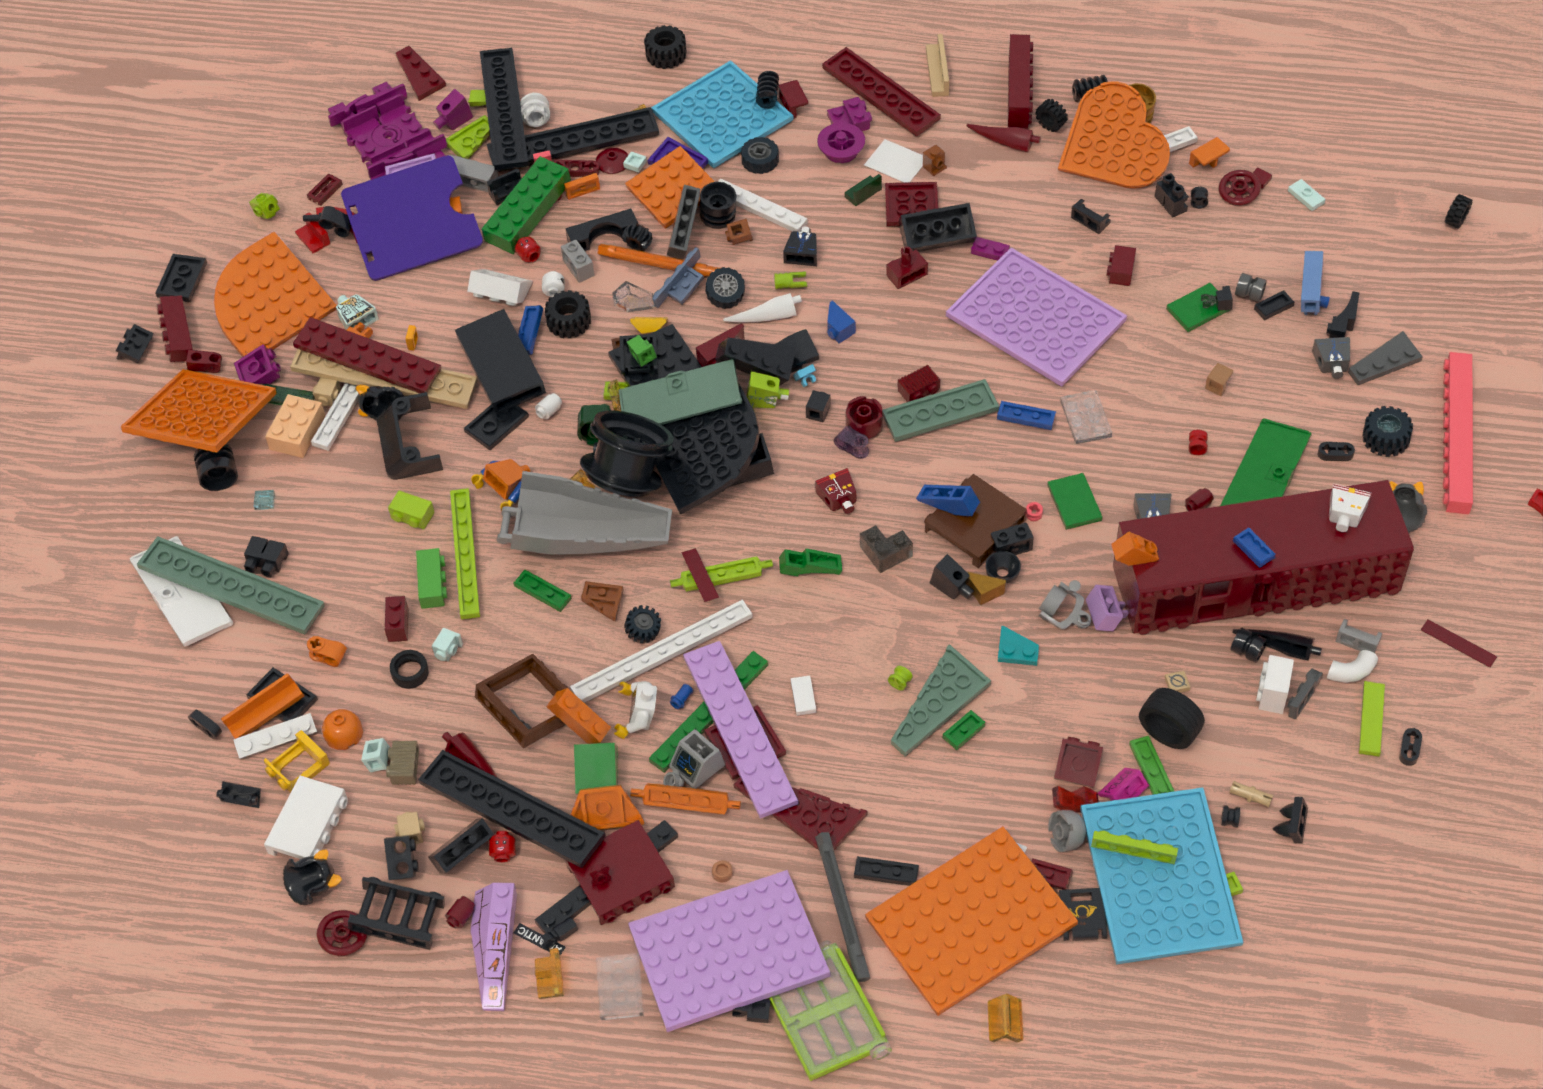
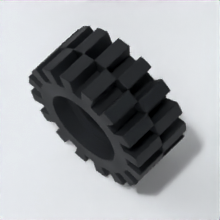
(1051, 115)
(1458, 211)

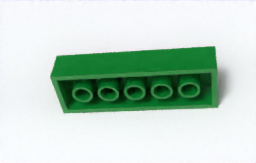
(526, 204)

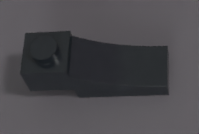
(1345, 320)

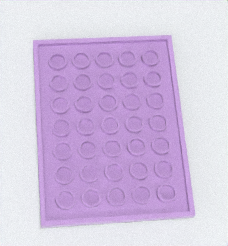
(1036, 316)
(728, 950)

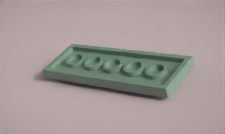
(940, 410)

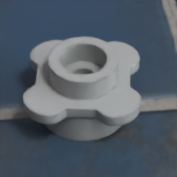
(673, 779)

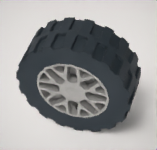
(725, 287)

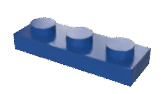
(1026, 415)

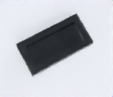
(1274, 305)

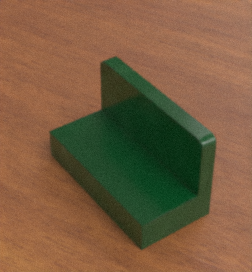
(864, 189)

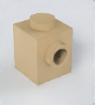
(326, 391)
(410, 824)

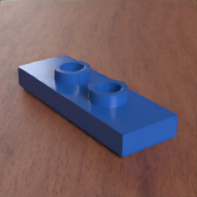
(530, 326)

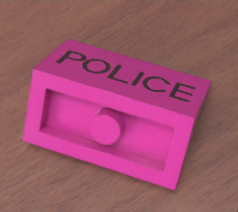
(1126, 784)

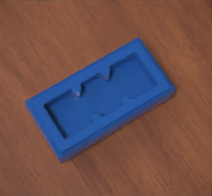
(1254, 547)

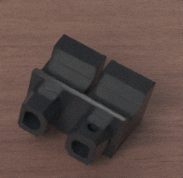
(1171, 195)
(265, 555)

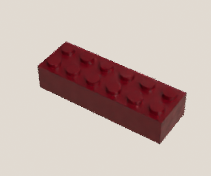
(1020, 81)

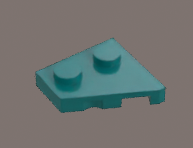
(1016, 648)

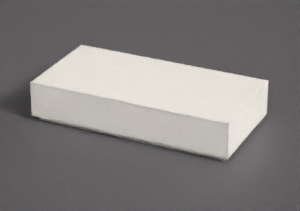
(803, 695)

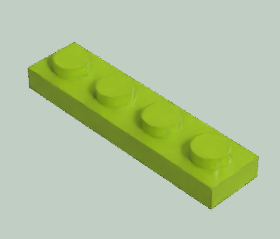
(1139, 848)

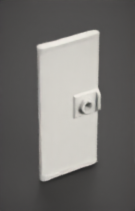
(187, 611)

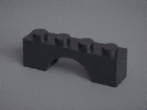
(609, 224)

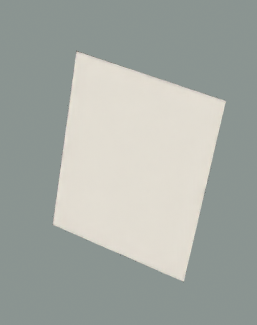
(895, 161)

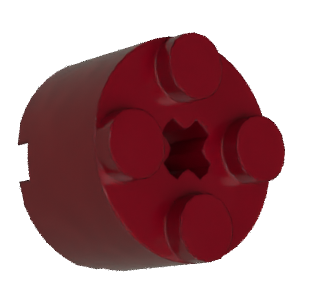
(865, 416)

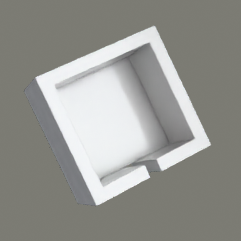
(1274, 684)

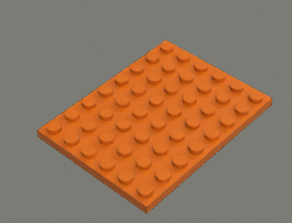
(970, 920)

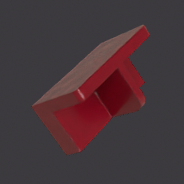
(792, 96)

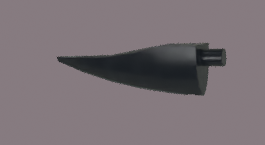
(1288, 643)

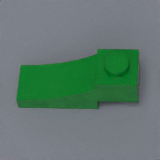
(809, 561)

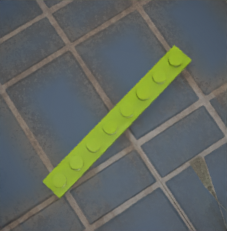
(465, 554)

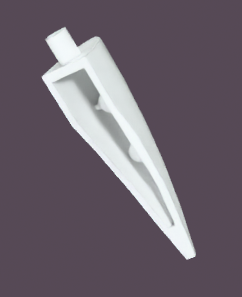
(774, 309)

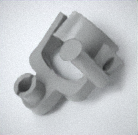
(1055, 598)

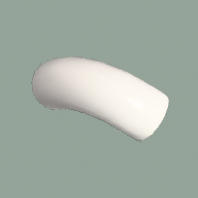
(1354, 670)

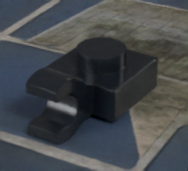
(755, 1012)

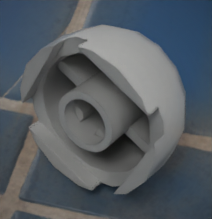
(1067, 829)

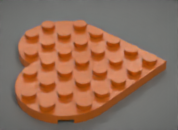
(1114, 140)

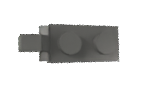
(1304, 693)

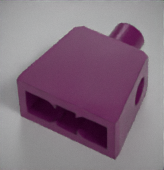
(453, 111)

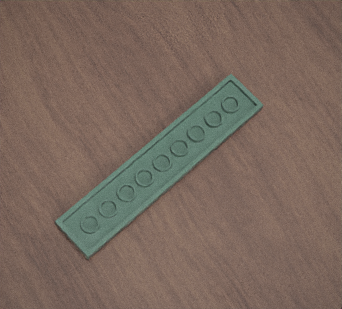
(231, 585)

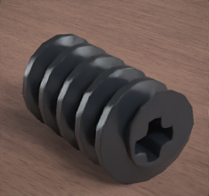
(1080, 87)
(767, 89)

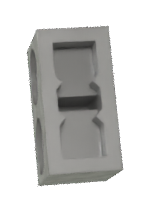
(577, 261)

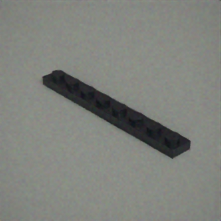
(576, 900)

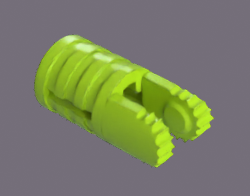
(785, 280)

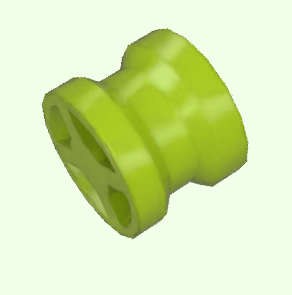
(900, 678)

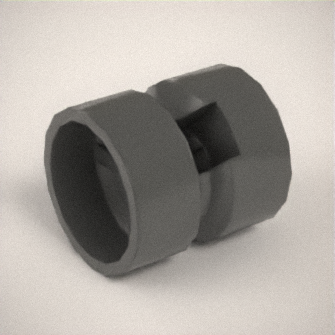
(1250, 287)

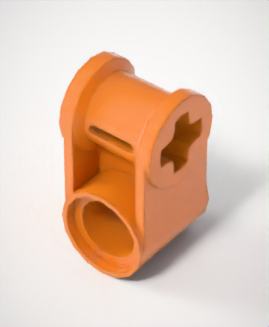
(326, 651)

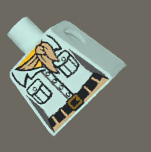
(355, 310)

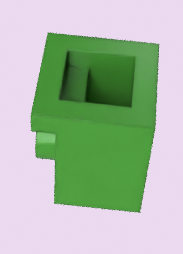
(641, 350)

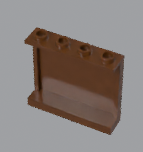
(974, 532)

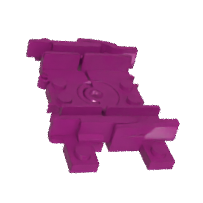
(369, 137)

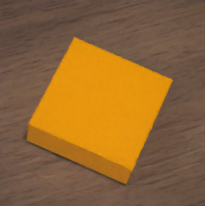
(411, 337)

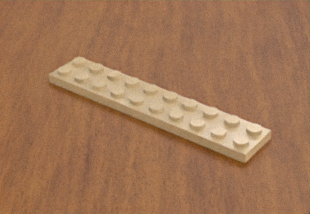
(448, 388)

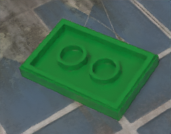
(1190, 311)
(1074, 501)

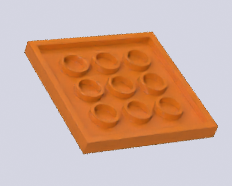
(662, 183)

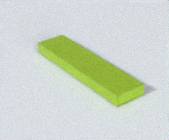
(1371, 718)

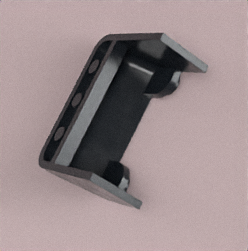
(404, 461)

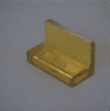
(1005, 1018)

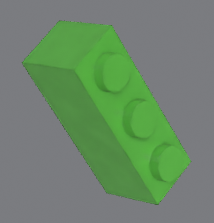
(431, 578)

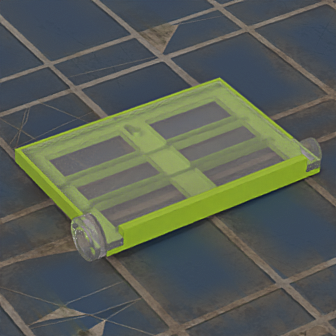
(830, 1019)

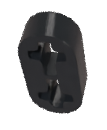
(1336, 451)
(205, 724)
(1406, 745)

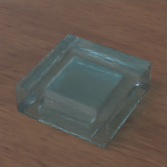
(264, 499)

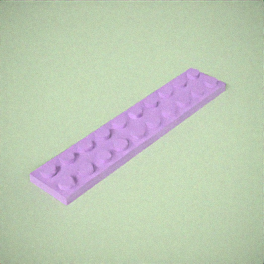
(740, 730)

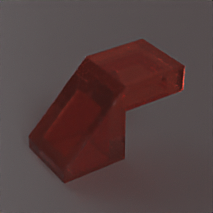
(1073, 800)

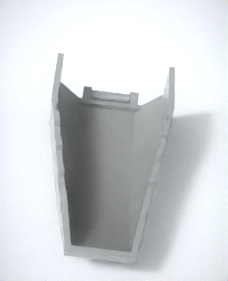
(575, 519)

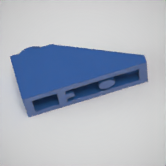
(950, 498)

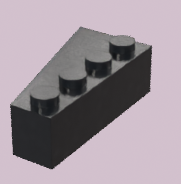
(758, 357)

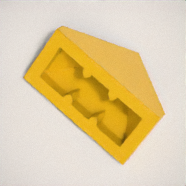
(648, 324)

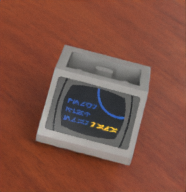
(696, 759)

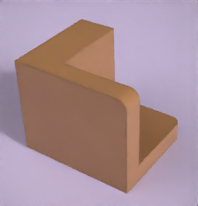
(1218, 378)

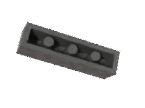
(683, 222)

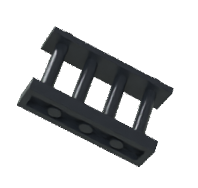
(401, 932)

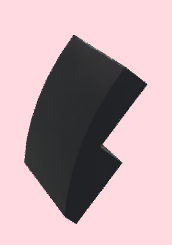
(805, 349)

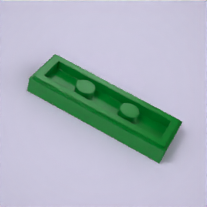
(542, 590)

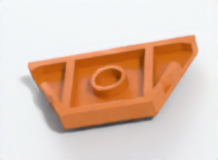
(605, 807)

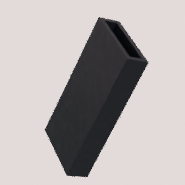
(500, 361)

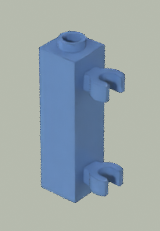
(1312, 282)

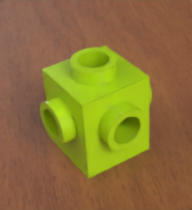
(264, 205)

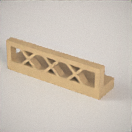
(938, 68)

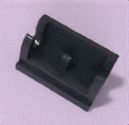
(502, 186)
(1089, 218)

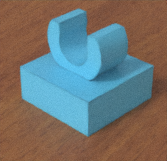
(805, 373)

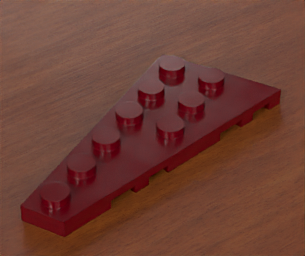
(816, 815)

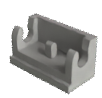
(1356, 638)

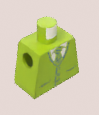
(765, 391)

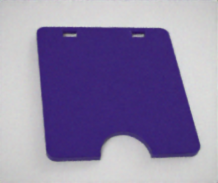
(409, 218)

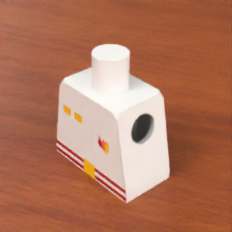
(1347, 506)

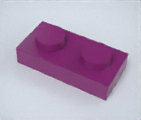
(989, 248)

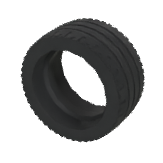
(1171, 718)

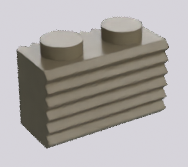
(403, 762)

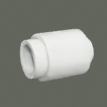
(548, 406)

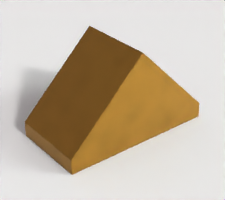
(986, 587)

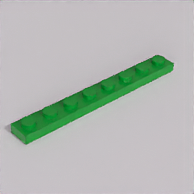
(701, 719)

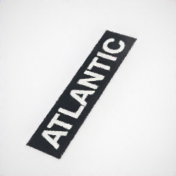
(535, 937)

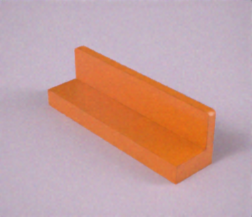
(263, 706)

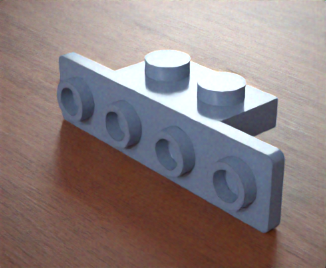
(682, 281)

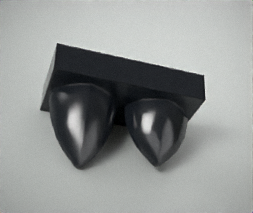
(1298, 814)

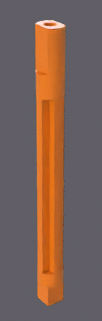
(650, 259)

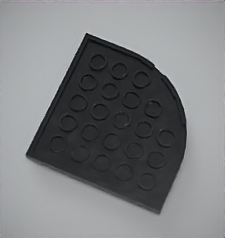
(708, 453)

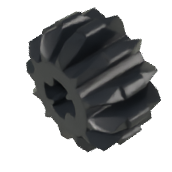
(637, 237)

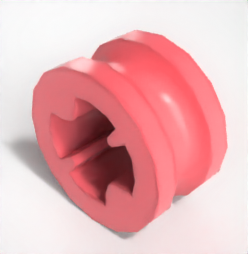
(1034, 506)

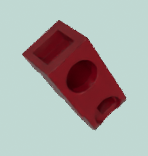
(203, 361)

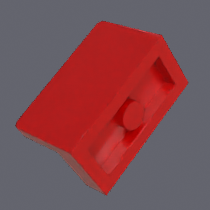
(313, 236)

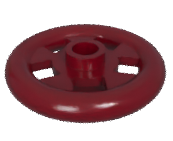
(1239, 183)
(326, 943)

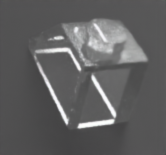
(632, 298)

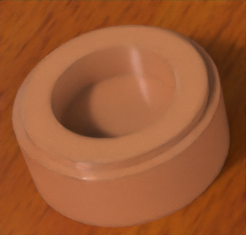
(722, 871)

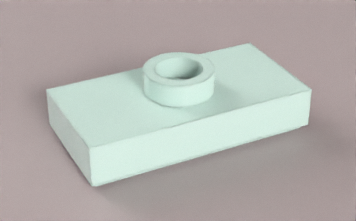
(1306, 195)

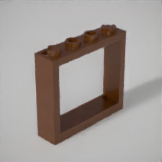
(485, 695)

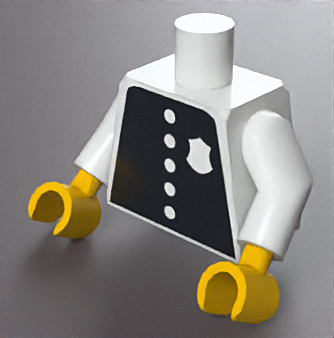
(641, 709)

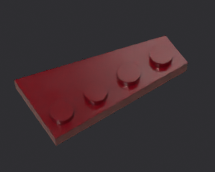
(419, 74)

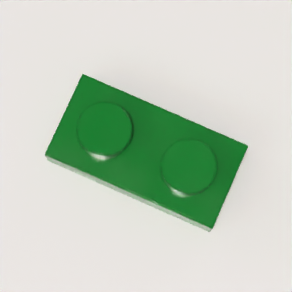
(963, 730)

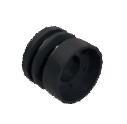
(717, 204)
(216, 469)

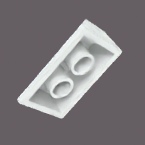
(498, 286)

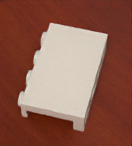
(306, 819)

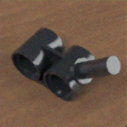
(331, 218)

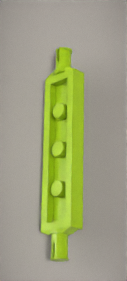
(725, 572)

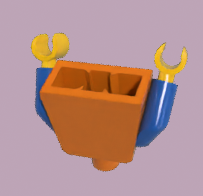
(504, 478)

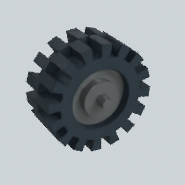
(642, 624)

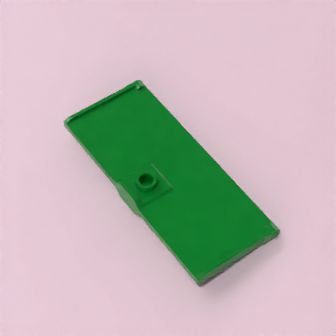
(1268, 463)

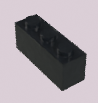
(461, 845)

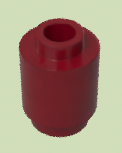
(1199, 500)
(460, 912)

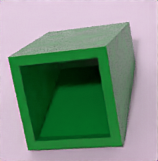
(595, 765)

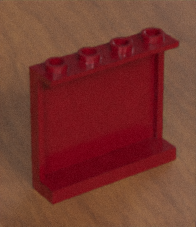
(635, 873)

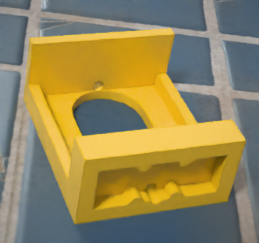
(303, 744)

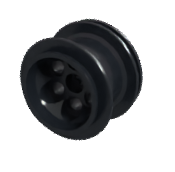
(626, 453)

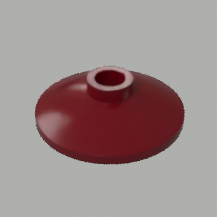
(611, 160)

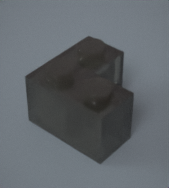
(885, 551)

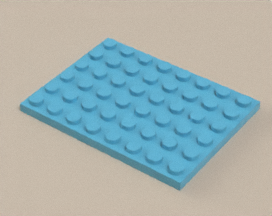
(1157, 905)

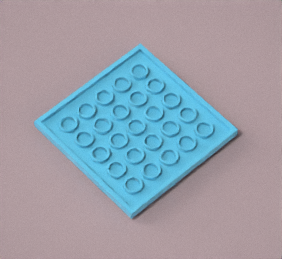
(720, 114)

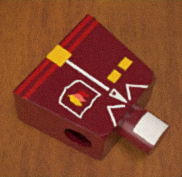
(837, 491)

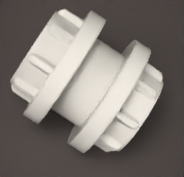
(535, 109)

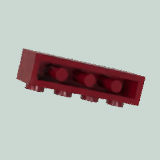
(175, 328)

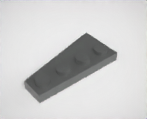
(1388, 358)

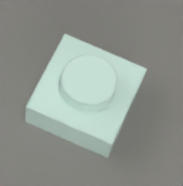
(635, 162)

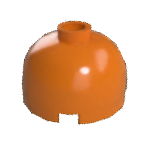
(342, 729)

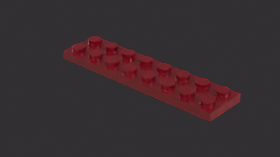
(881, 91)
(367, 356)

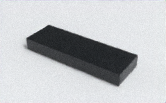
(886, 871)

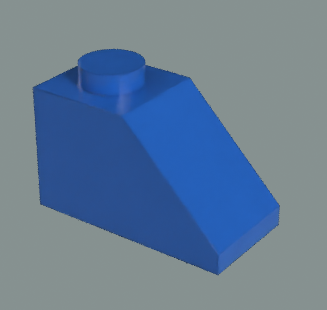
(839, 323)

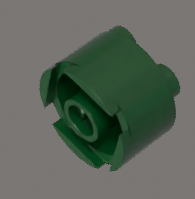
(585, 418)

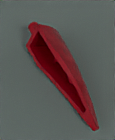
(1012, 137)
(465, 749)

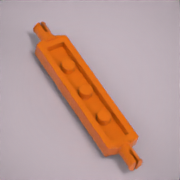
(685, 798)

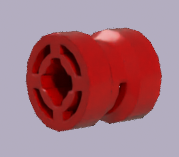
(1198, 442)

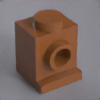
(934, 160)
(738, 227)

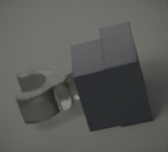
(1222, 299)

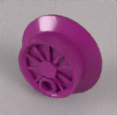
(841, 142)

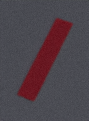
(700, 575)
(1459, 643)

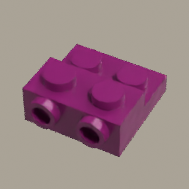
(851, 112)
(258, 366)

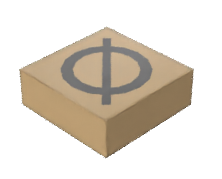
(1177, 681)

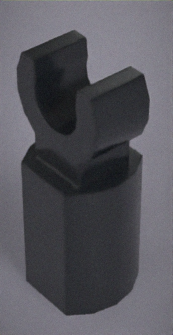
(559, 932)

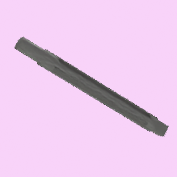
(842, 907)

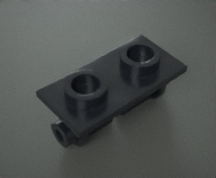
(239, 794)

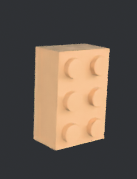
(295, 426)

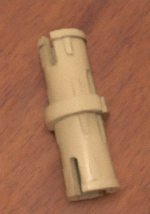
(1251, 794)

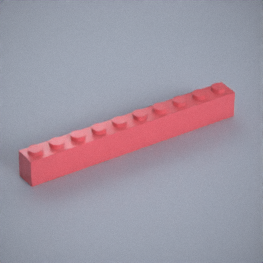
(1458, 433)

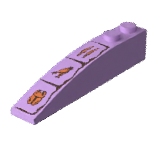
(492, 941)

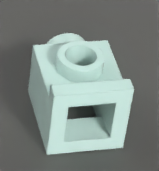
(446, 644)
(375, 754)

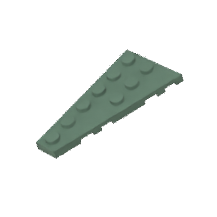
(944, 694)

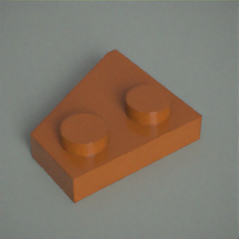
(603, 598)

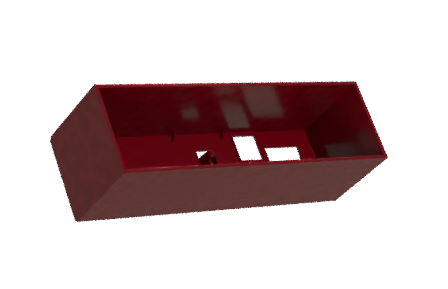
(1211, 579)

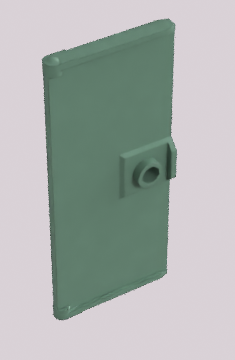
(684, 393)

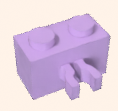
(1105, 608)

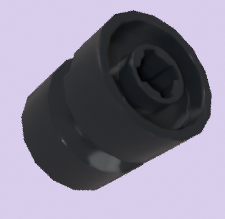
(1249, 645)

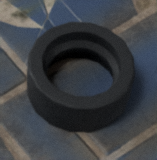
(410, 681)

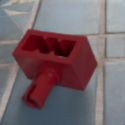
(907, 268)

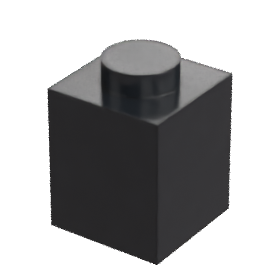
(818, 406)

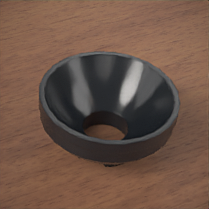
(1006, 561)

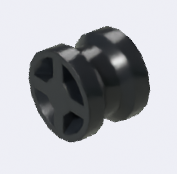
(1199, 197)
(1230, 816)

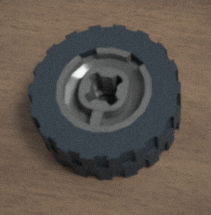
(760, 155)

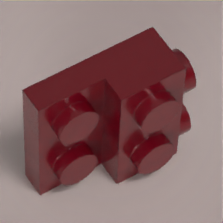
(1078, 762)

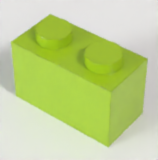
(411, 510)

